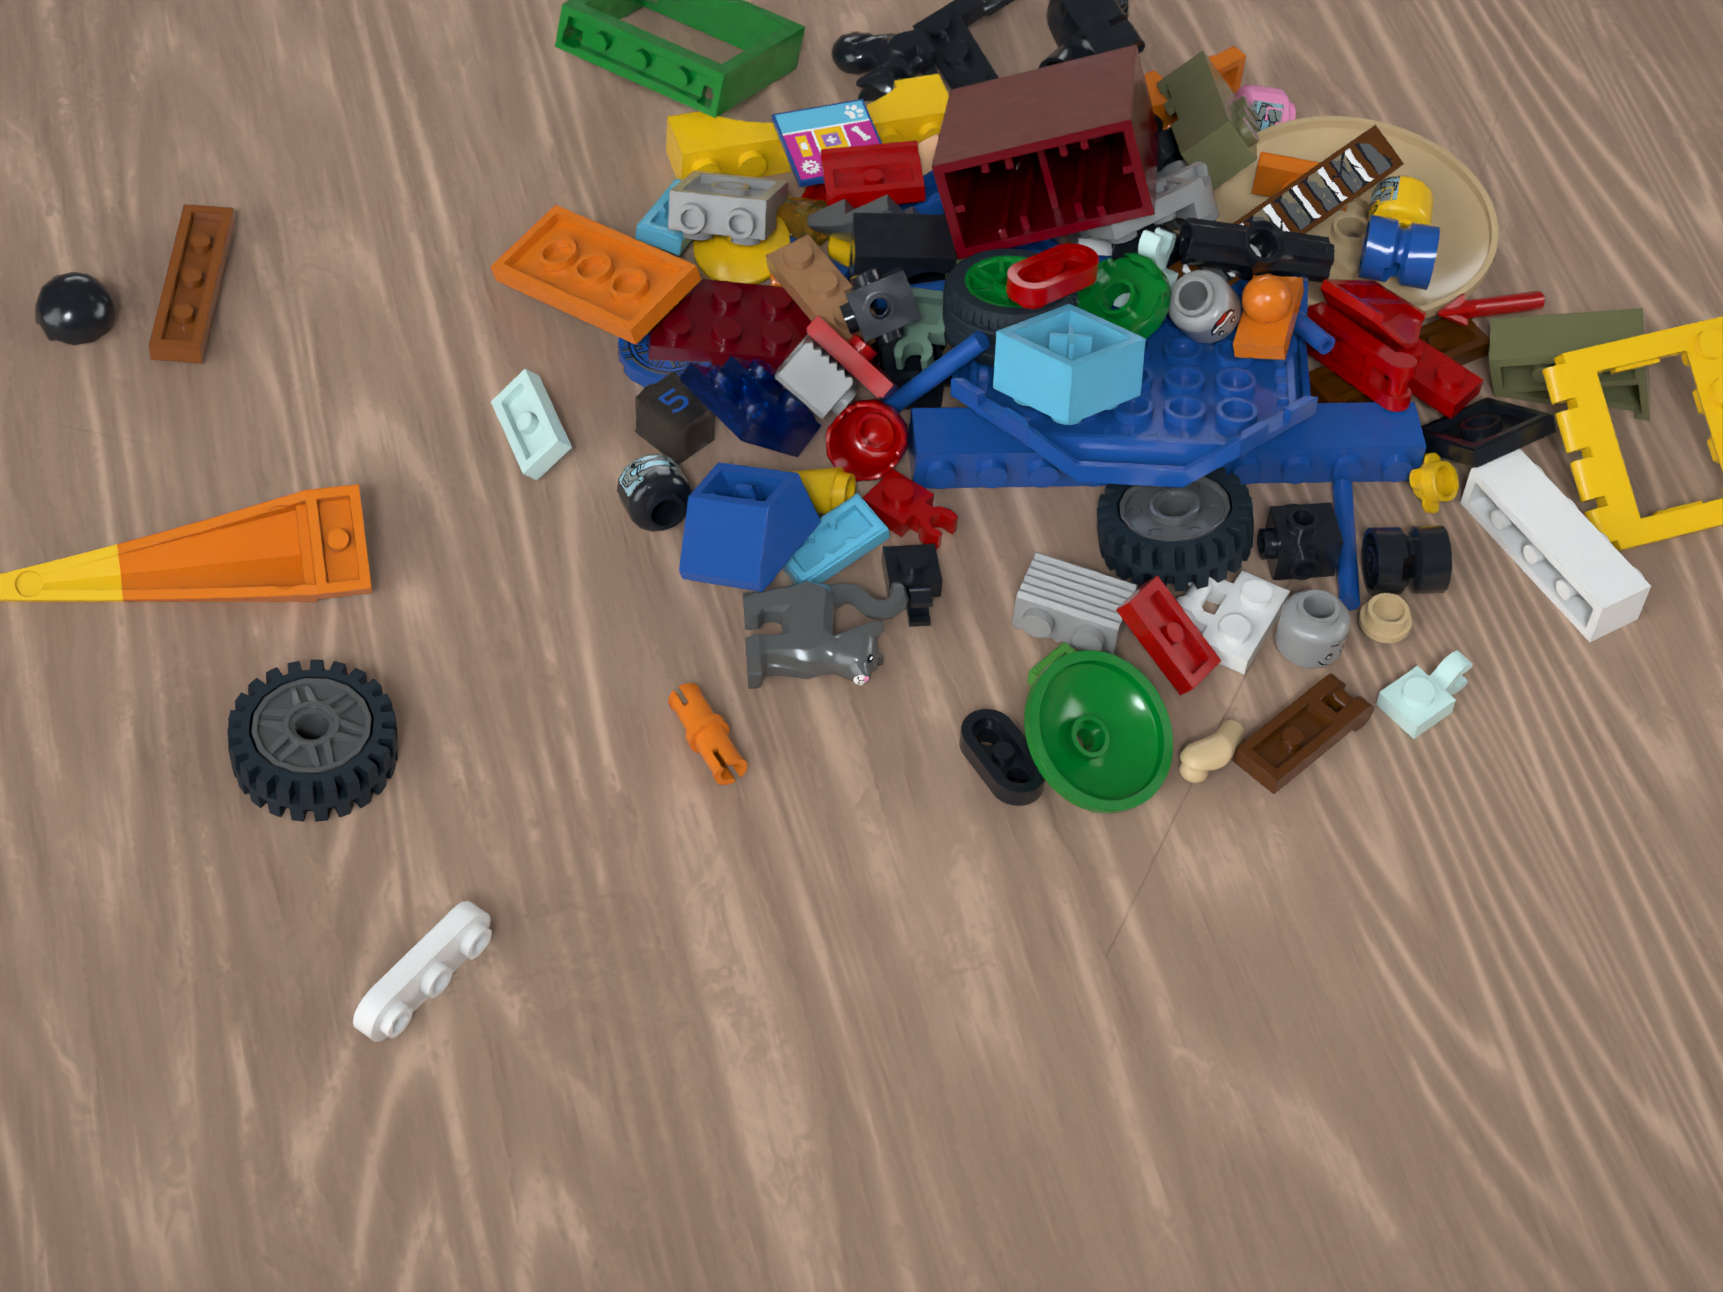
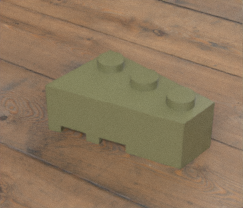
(1212, 120)
(1530, 343)

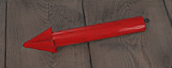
(1462, 310)

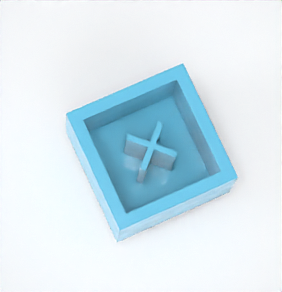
(1068, 364)

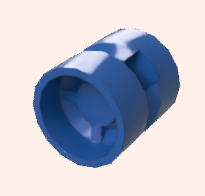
(1398, 252)

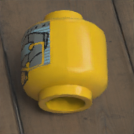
(1402, 199)

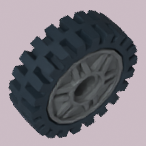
(1176, 530)
(312, 740)

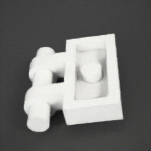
(1243, 617)

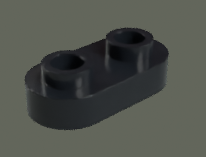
(1004, 761)

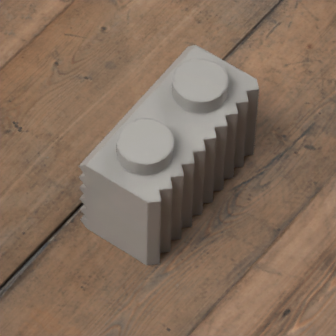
(817, 378)
(1071, 604)

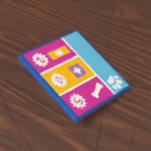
(822, 127)

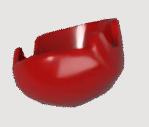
(867, 439)

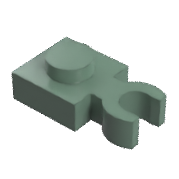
(923, 332)

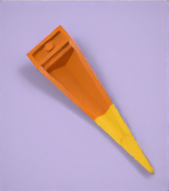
(268, 552)

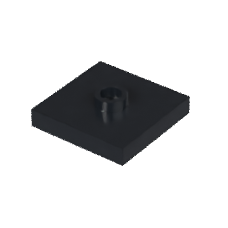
(1486, 431)

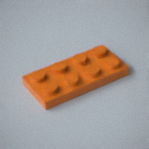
(596, 274)

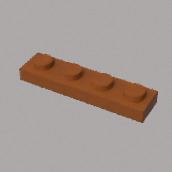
(192, 284)

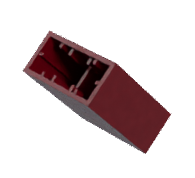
(1047, 153)

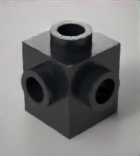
(899, 310)
(1300, 541)

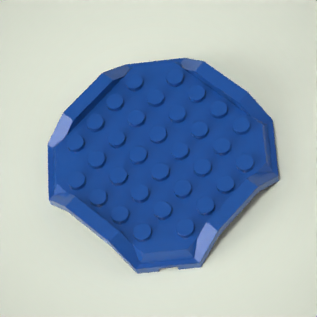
(1191, 417)

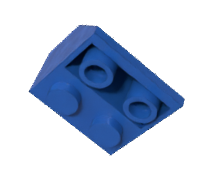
(744, 526)

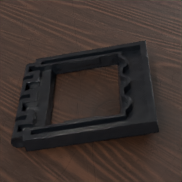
(964, 62)

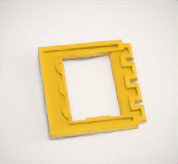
(1590, 429)

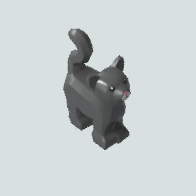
(807, 641)

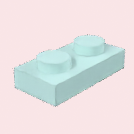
(531, 424)

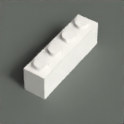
(1555, 544)

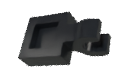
(919, 573)

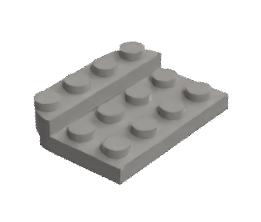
(1177, 196)

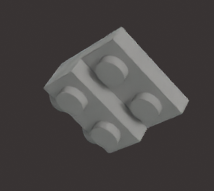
(726, 206)

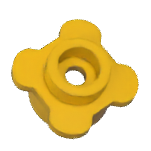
(1434, 482)

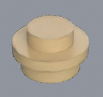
(1385, 618)

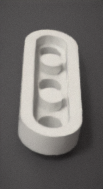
(423, 972)

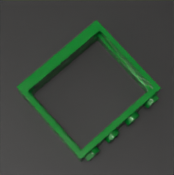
(768, 39)

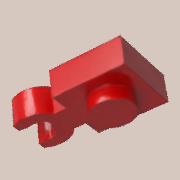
(908, 506)

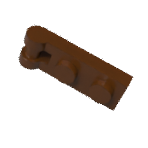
(1302, 733)

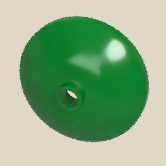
(1117, 719)

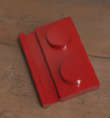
(873, 171)

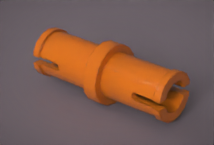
(707, 734)

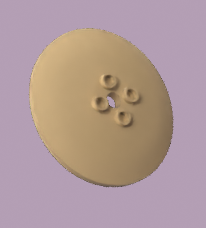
(1460, 205)

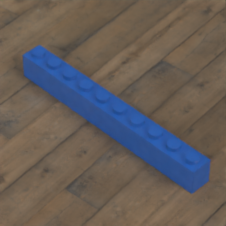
(1336, 443)

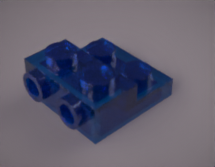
(753, 404)

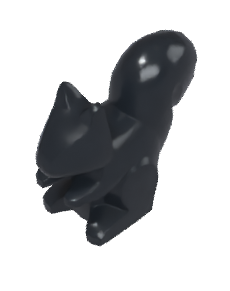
(885, 58)

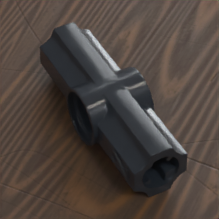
(1228, 248)

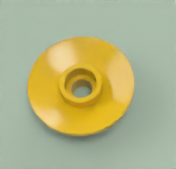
(739, 263)

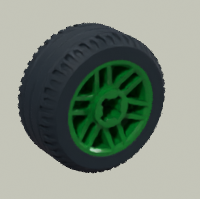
(978, 299)

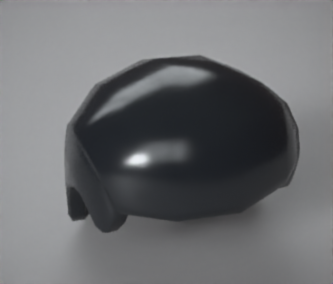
(74, 308)

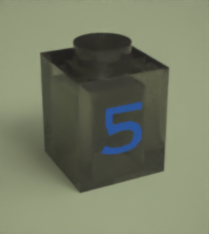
(673, 419)

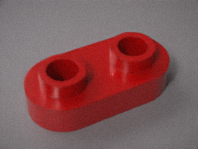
(1052, 275)

